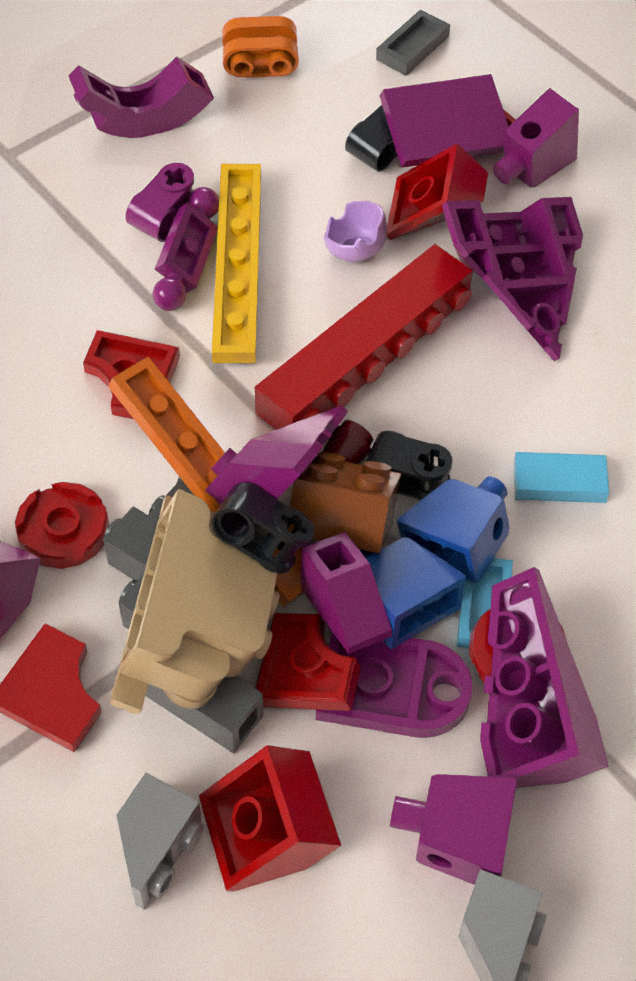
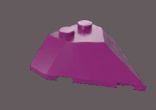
(523, 259)

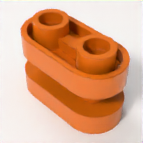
(260, 46)

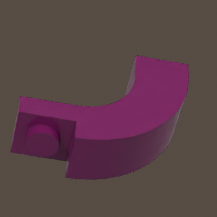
(143, 109)

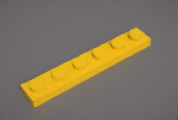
(237, 265)

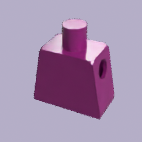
(540, 141)
(460, 823)

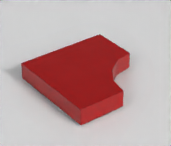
(115, 353)
(303, 670)
(47, 689)

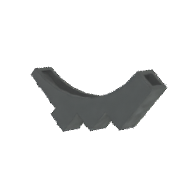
(236, 703)

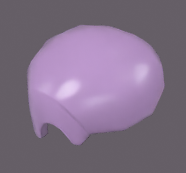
(357, 233)

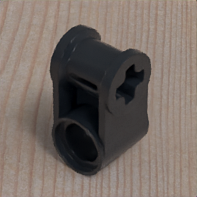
(372, 141)
(414, 461)
(259, 525)

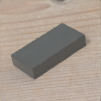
(412, 42)

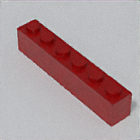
(365, 340)

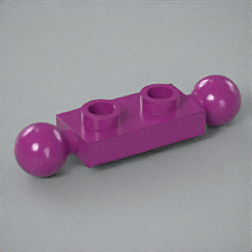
(186, 249)

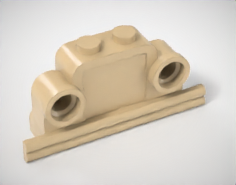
(196, 611)

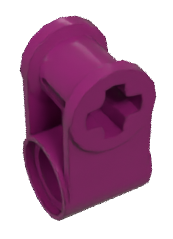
(158, 202)

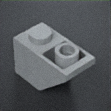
(154, 832)
(498, 927)

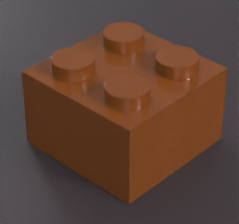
(347, 499)

